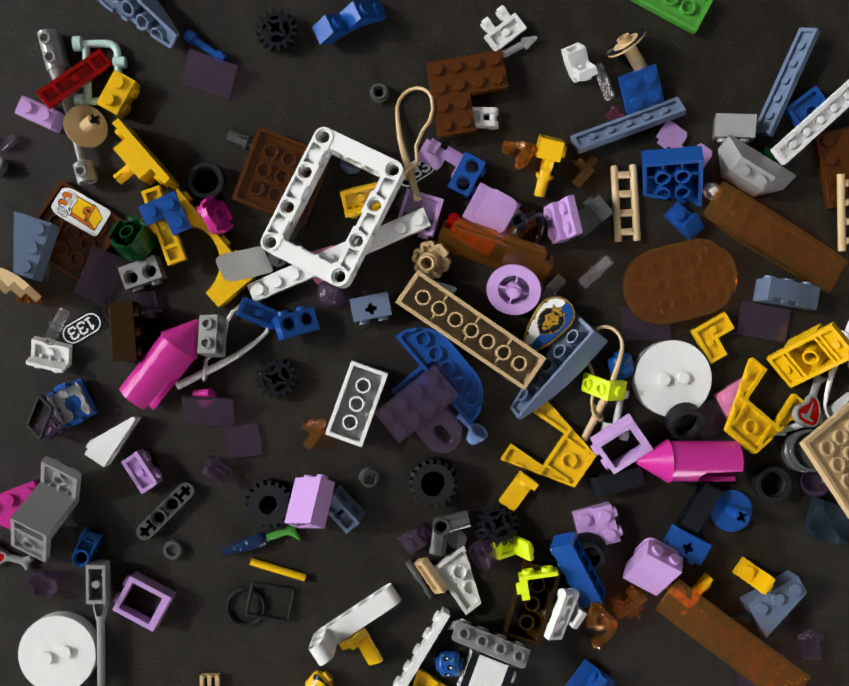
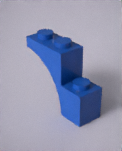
(355, 15)

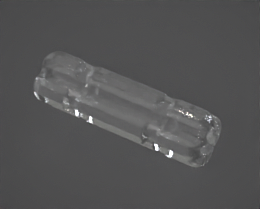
(604, 82)

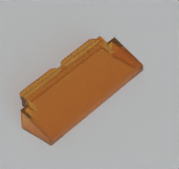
(486, 247)

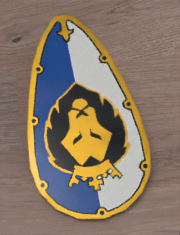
(549, 322)

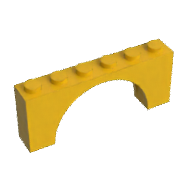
(222, 290)

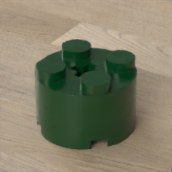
(132, 238)

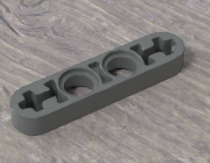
(166, 510)

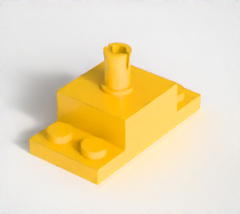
(139, 159)
(810, 354)

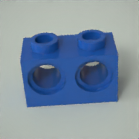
(462, 173)
(297, 327)

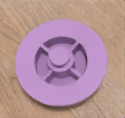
(513, 289)

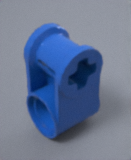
(89, 544)

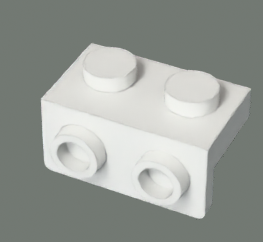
(50, 357)

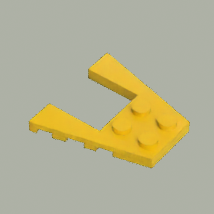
(747, 422)
(567, 459)

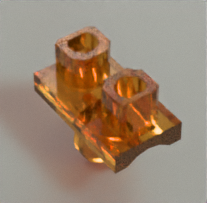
(631, 606)

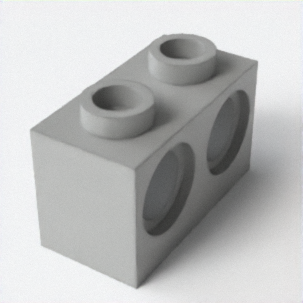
(142, 271)
(212, 336)

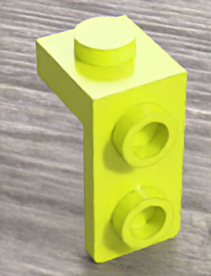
(605, 389)
(517, 547)
(530, 573)

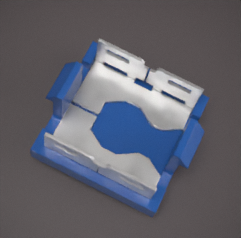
(72, 402)

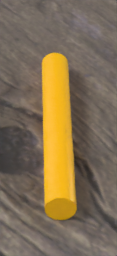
(278, 569)

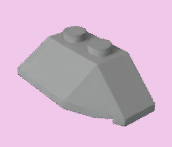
(751, 169)

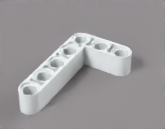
(327, 637)

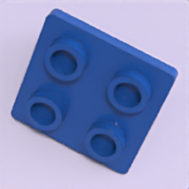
(590, 675)

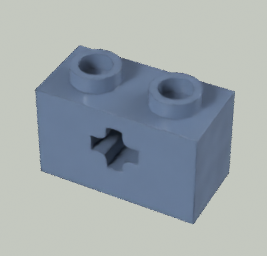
(360, 304)

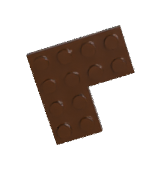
(454, 83)

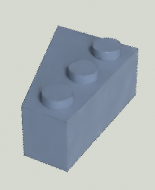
(32, 245)
(786, 293)
(770, 609)

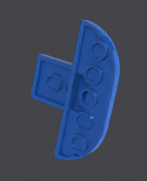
(431, 347)

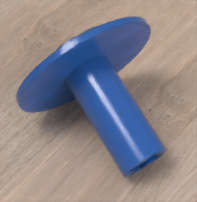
(731, 511)

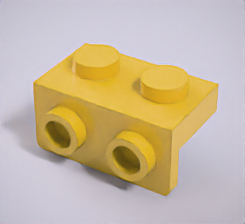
(119, 94)
(355, 198)

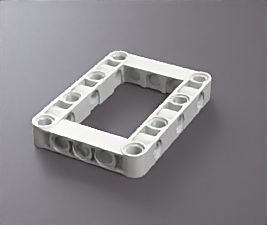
(300, 190)

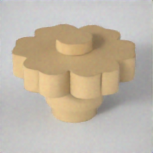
(431, 259)

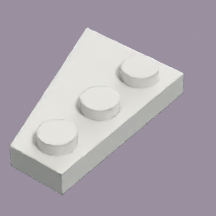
(457, 575)

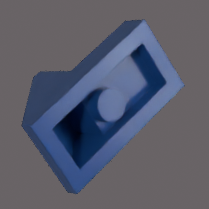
(685, 222)

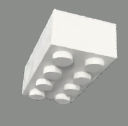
(356, 403)

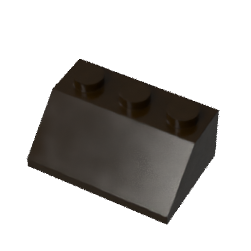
(126, 331)

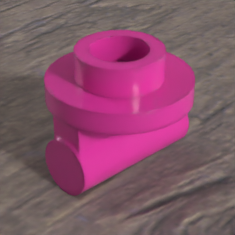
(204, 393)

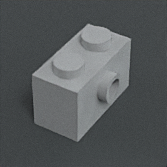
(738, 125)

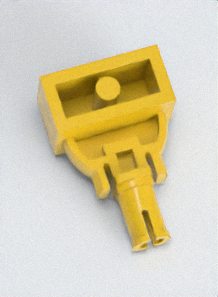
(550, 150)

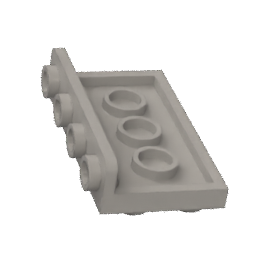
(489, 644)

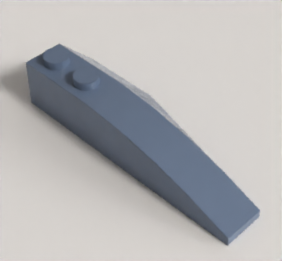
(147, 16)
(563, 362)

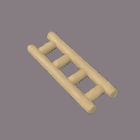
(617, 194)
(842, 221)

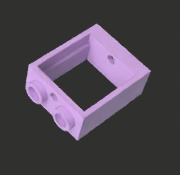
(613, 431)
(150, 585)

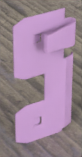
(676, 138)
(434, 156)

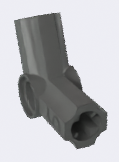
(440, 536)

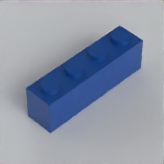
(577, 568)

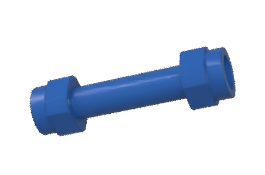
(192, 38)

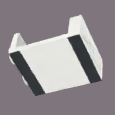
(485, 671)

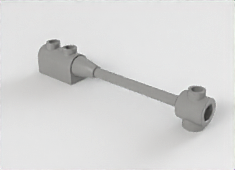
(56, 64)
(99, 594)

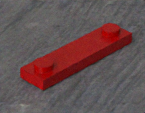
(74, 79)

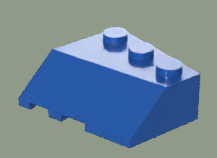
(674, 174)

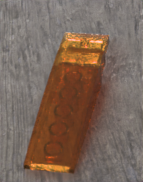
(774, 237)
(728, 638)

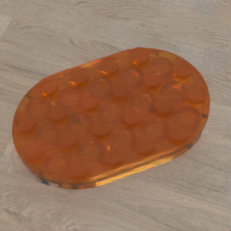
(679, 281)

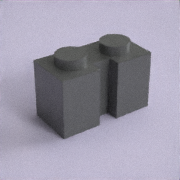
(593, 213)

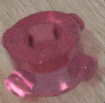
(613, 114)

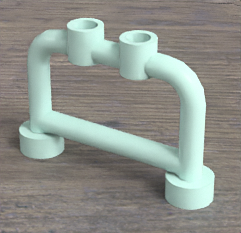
(119, 63)

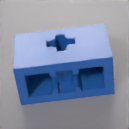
(696, 549)

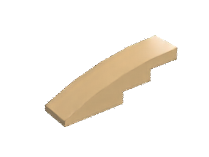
(10, 281)

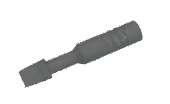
(418, 577)

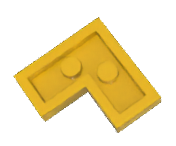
(708, 336)

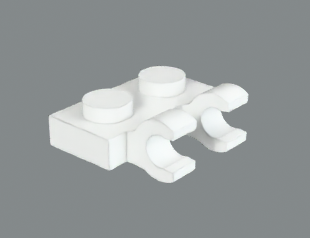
(504, 32)

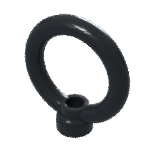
(521, 220)

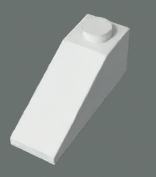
(107, 445)

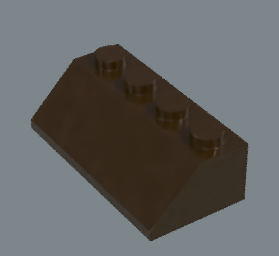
(528, 618)

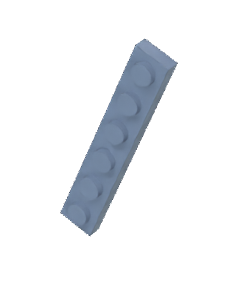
(786, 81)
(628, 125)

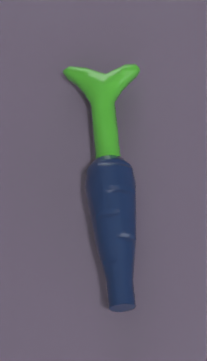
(259, 540)

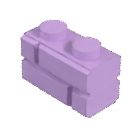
(40, 114)

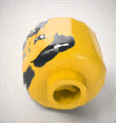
(320, 678)

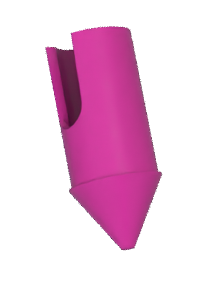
(162, 365)
(694, 461)

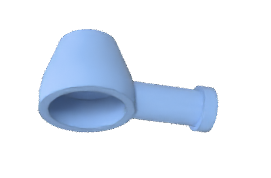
(476, 432)

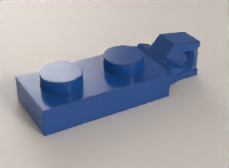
(258, 314)

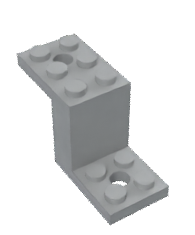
(45, 508)

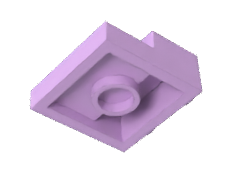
(432, 207)
(562, 220)
(598, 520)

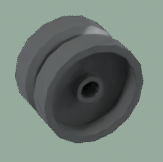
(793, 453)

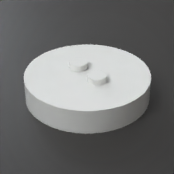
(670, 375)
(58, 650)

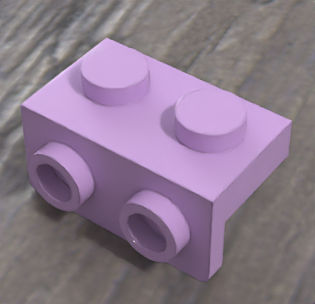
(142, 470)

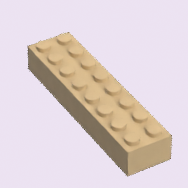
(470, 330)

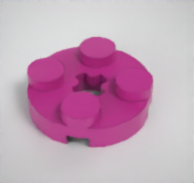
(215, 215)

